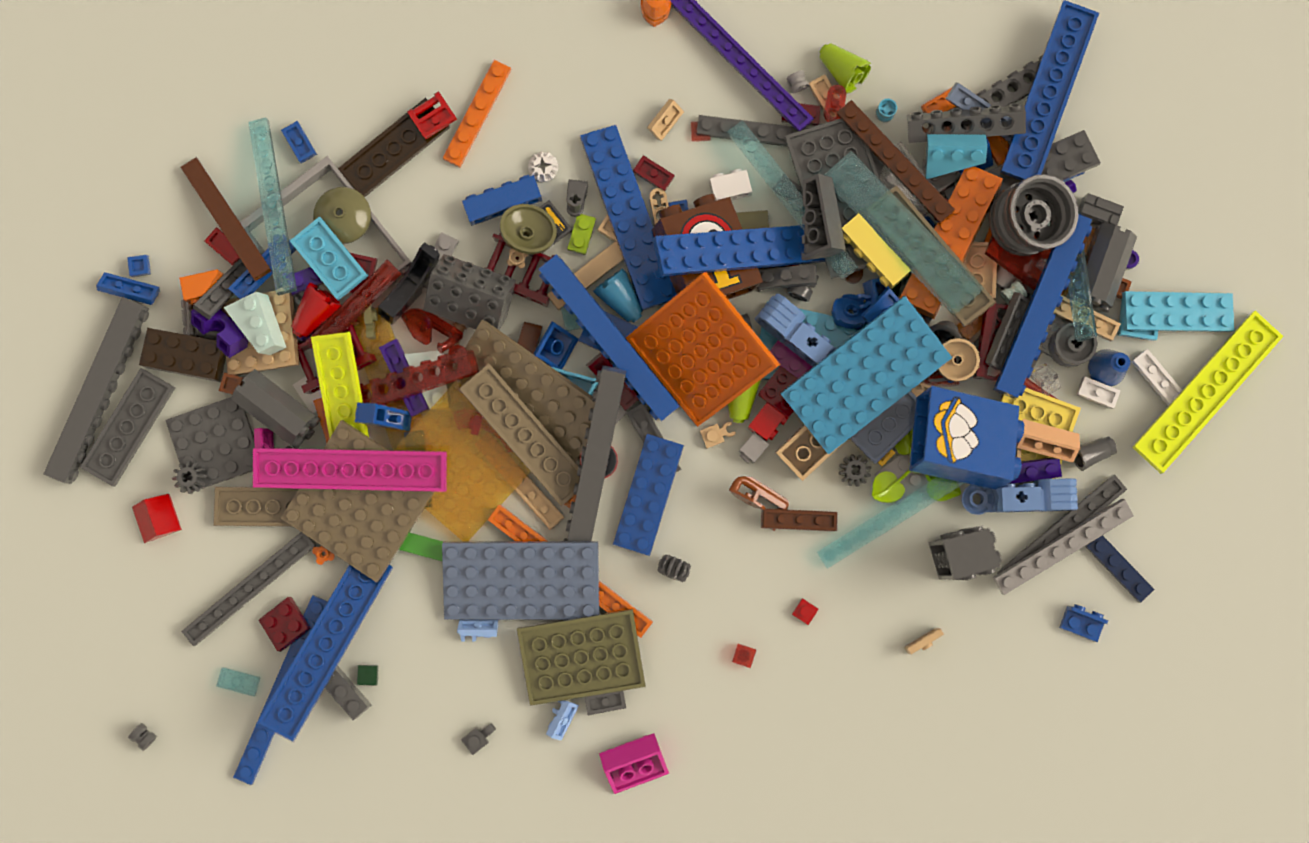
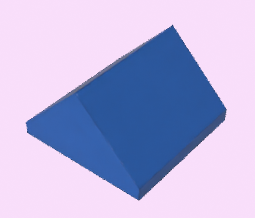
(556, 346)

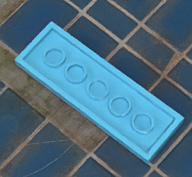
(1178, 311)

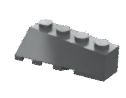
(822, 221)

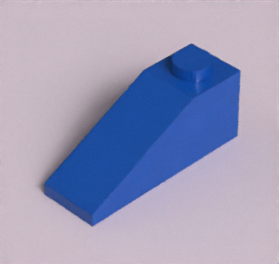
(383, 416)

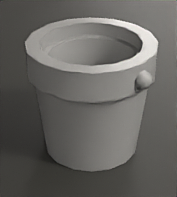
(1004, 278)

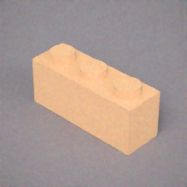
(1049, 441)

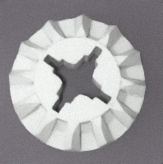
(550, 171)

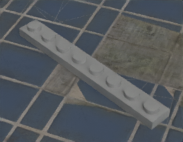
(1063, 546)

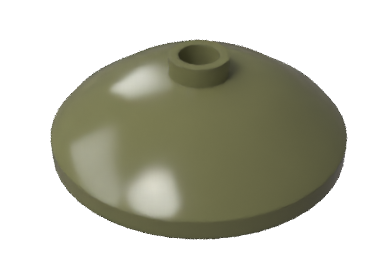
(355, 216)
(528, 221)

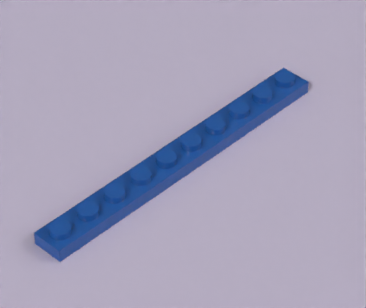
(261, 736)

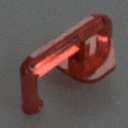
(421, 324)

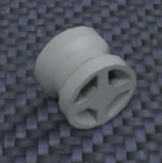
(798, 81)

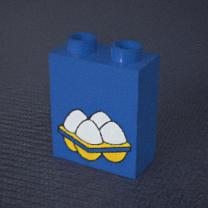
(966, 438)

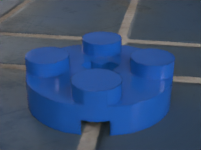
(843, 317)

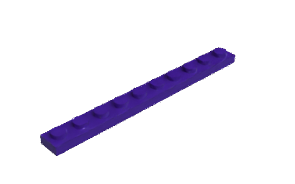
(743, 63)

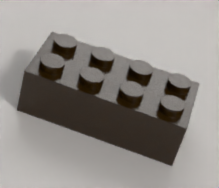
(182, 355)

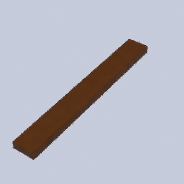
(226, 219)

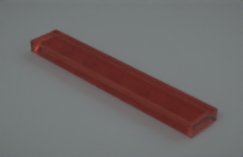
(359, 301)

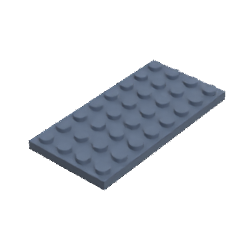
(520, 580)

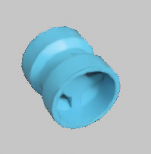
(889, 107)

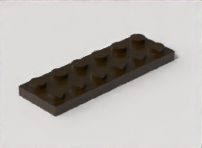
(387, 153)

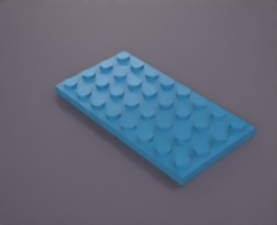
(866, 375)

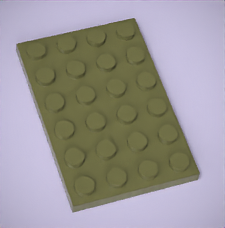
(581, 657)

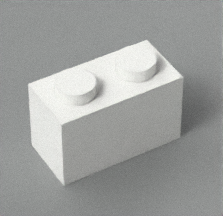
(731, 185)

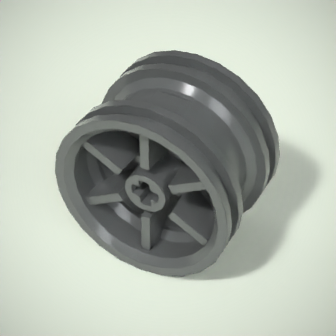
(1047, 201)

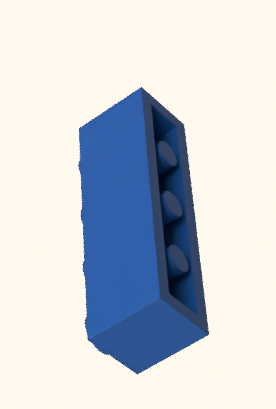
(496, 201)

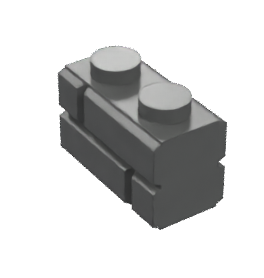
(1100, 210)

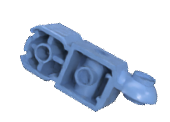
(785, 323)
(1032, 497)

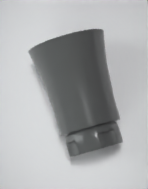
(1094, 452)

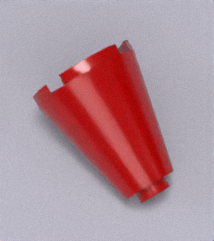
(313, 310)

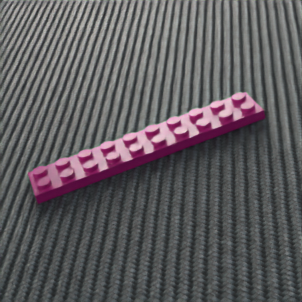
(350, 469)

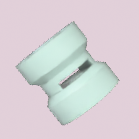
(1007, 293)

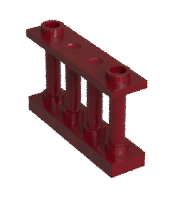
(522, 289)
(362, 360)

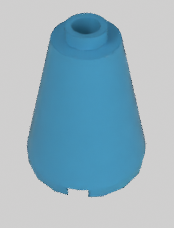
(620, 296)

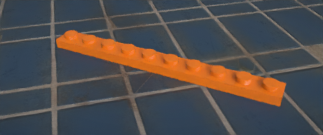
(608, 599)

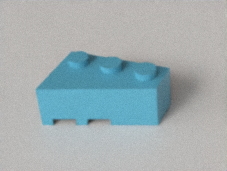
(953, 153)

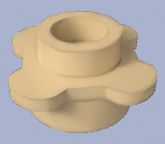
(512, 261)

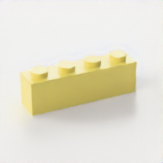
(874, 251)

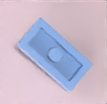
(477, 628)
(562, 720)

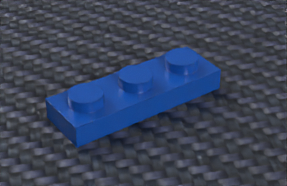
(128, 288)

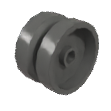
(1070, 354)

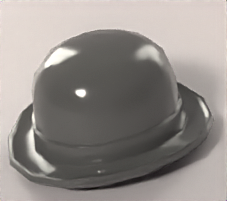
(945, 331)

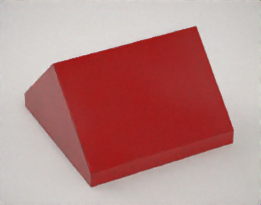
(156, 517)

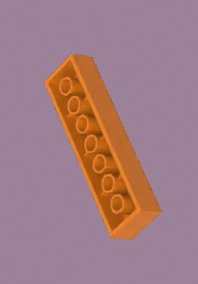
(971, 204)

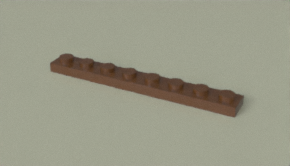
(895, 161)

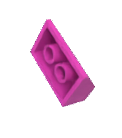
(633, 763)

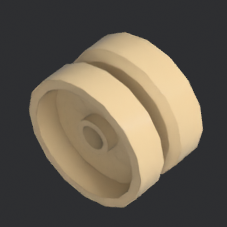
(969, 360)

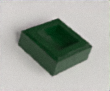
(367, 675)

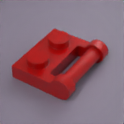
(436, 119)

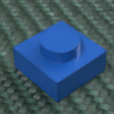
(139, 265)

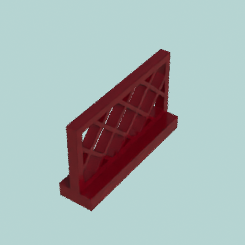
(986, 340)

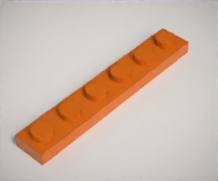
(477, 113)

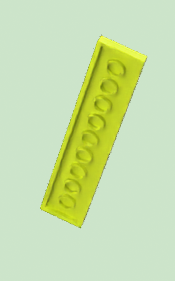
(1207, 392)

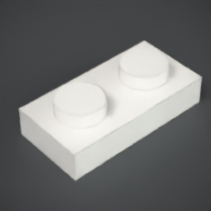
(1098, 392)

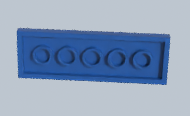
(648, 494)

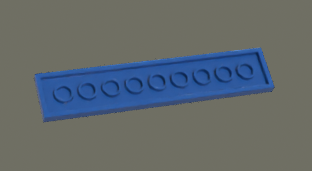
(1050, 90)
(627, 215)
(730, 250)
(321, 653)

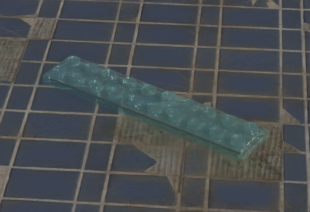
(904, 234)

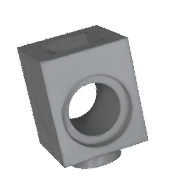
(753, 448)

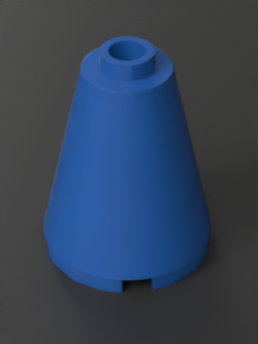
(1108, 366)

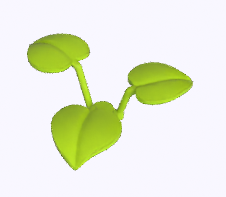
(887, 487)

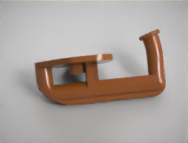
(758, 489)

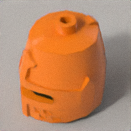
(655, 11)

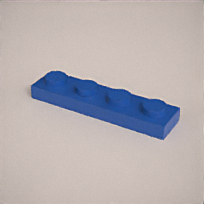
(246, 284)

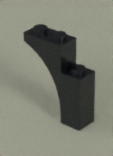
(410, 285)

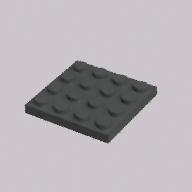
(216, 439)

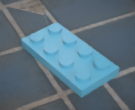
(329, 258)

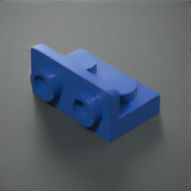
(1083, 623)

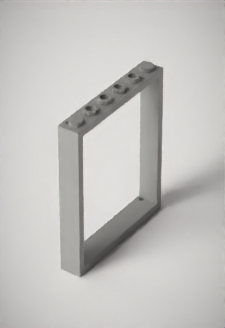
(298, 187)

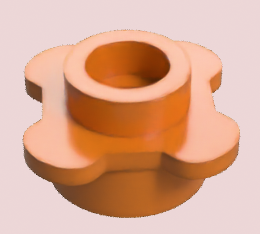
(320, 558)

